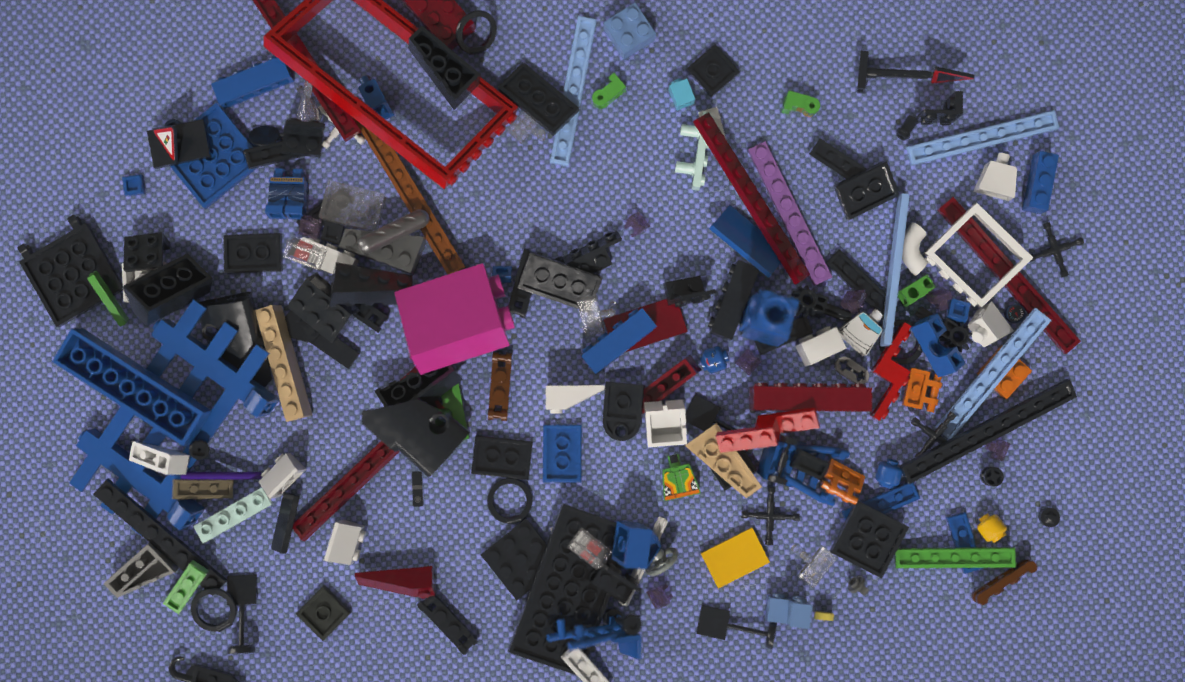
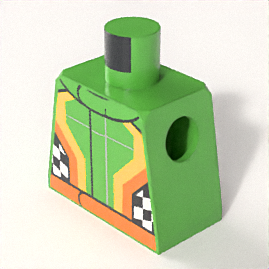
(678, 480)

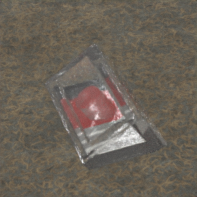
(305, 252)
(589, 549)

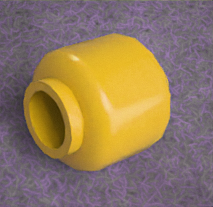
(992, 528)

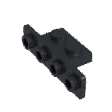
(594, 255)

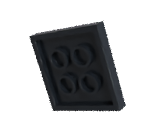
(869, 539)
(516, 558)

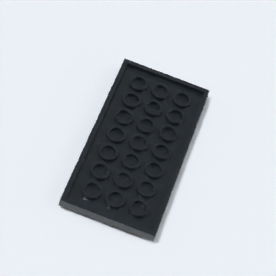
(563, 590)

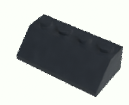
(167, 289)

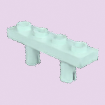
(695, 168)
(232, 515)

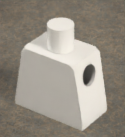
(998, 179)
(988, 325)

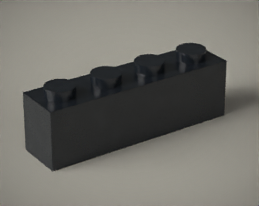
(734, 300)

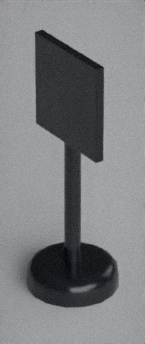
(704, 413)
(244, 591)
(714, 623)

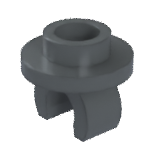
(856, 584)

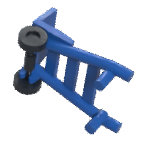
(773, 457)
(616, 629)

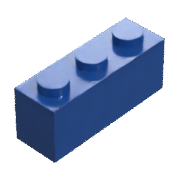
(1040, 182)

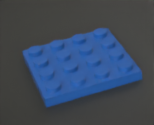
(215, 176)

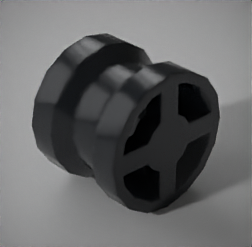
(995, 478)

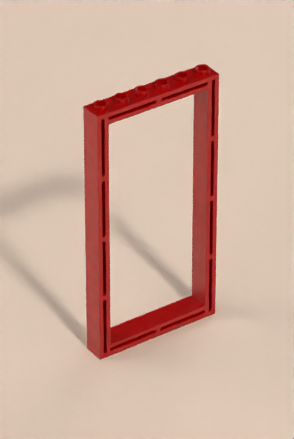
(443, 175)

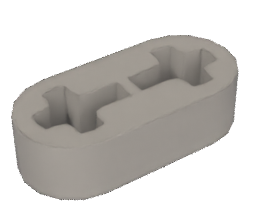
(853, 367)

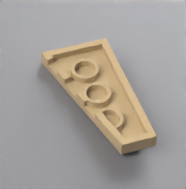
(727, 464)

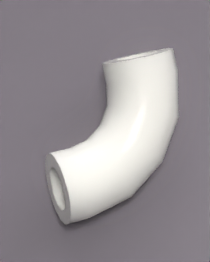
(911, 253)

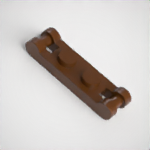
(500, 386)
(997, 584)

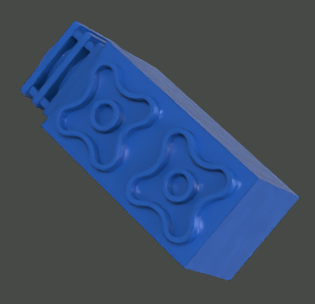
(768, 318)

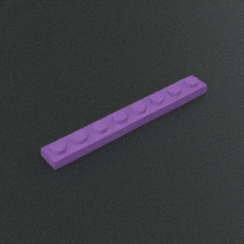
(789, 213)

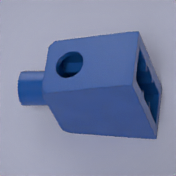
(374, 97)

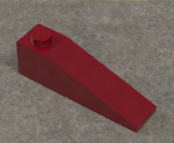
(671, 380)
(406, 581)

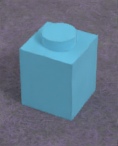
(681, 93)

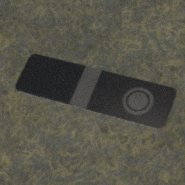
(417, 491)

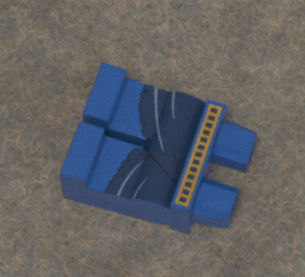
(287, 195)

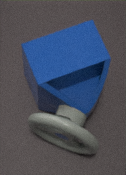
(640, 549)

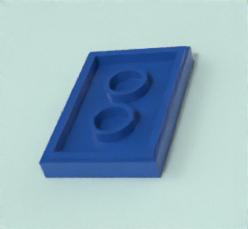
(562, 453)

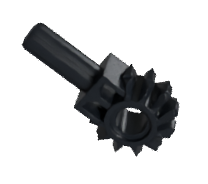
(817, 305)
(951, 327)

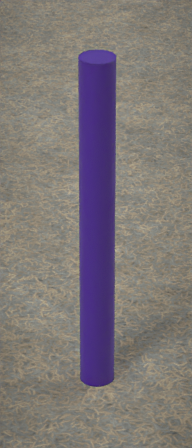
(222, 475)

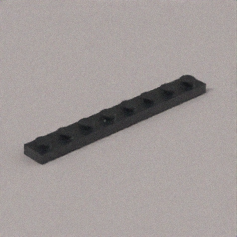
(155, 532)

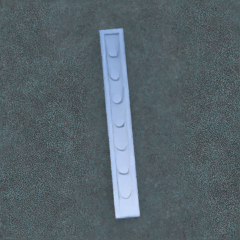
(574, 87)
(982, 137)
(894, 270)
(995, 371)

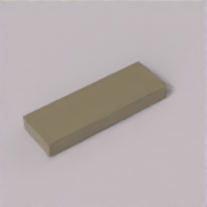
(202, 488)

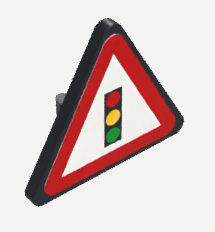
(168, 138)

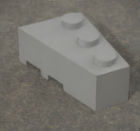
(140, 570)

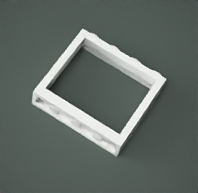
(959, 285)

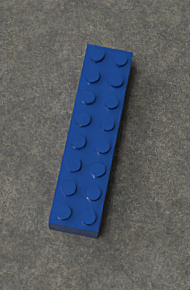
(131, 386)

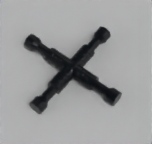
(1056, 249)
(934, 436)
(770, 516)

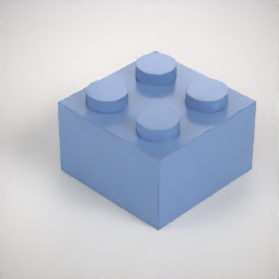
(629, 31)

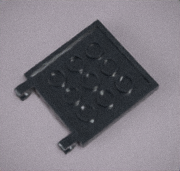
(62, 271)

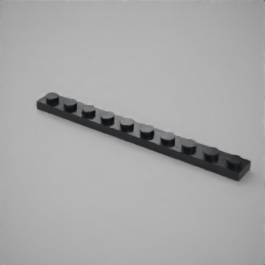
(987, 431)

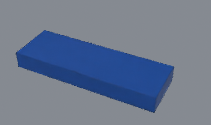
(961, 534)

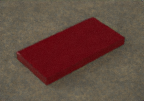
(666, 318)

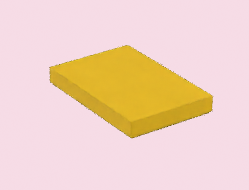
(734, 557)

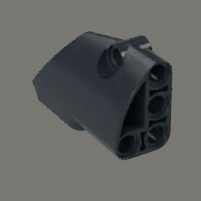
(240, 313)
(417, 432)

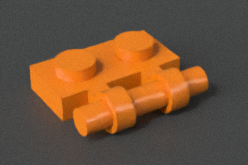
(916, 389)
(845, 477)

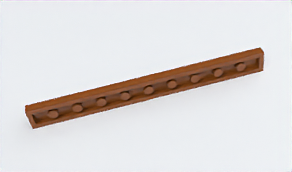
(414, 201)

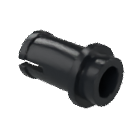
(904, 132)

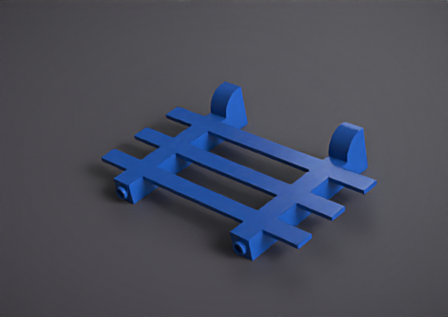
(207, 362)

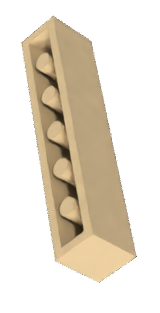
(283, 363)

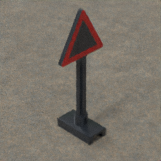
(938, 75)

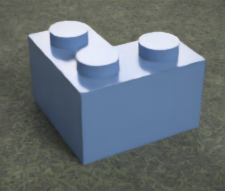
(791, 611)

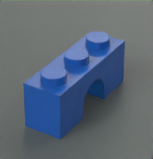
(942, 359)

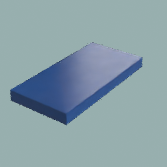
(746, 240)

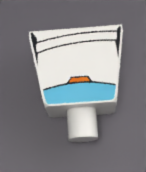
(862, 331)

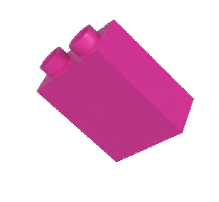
(454, 318)

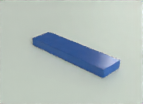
(890, 499)

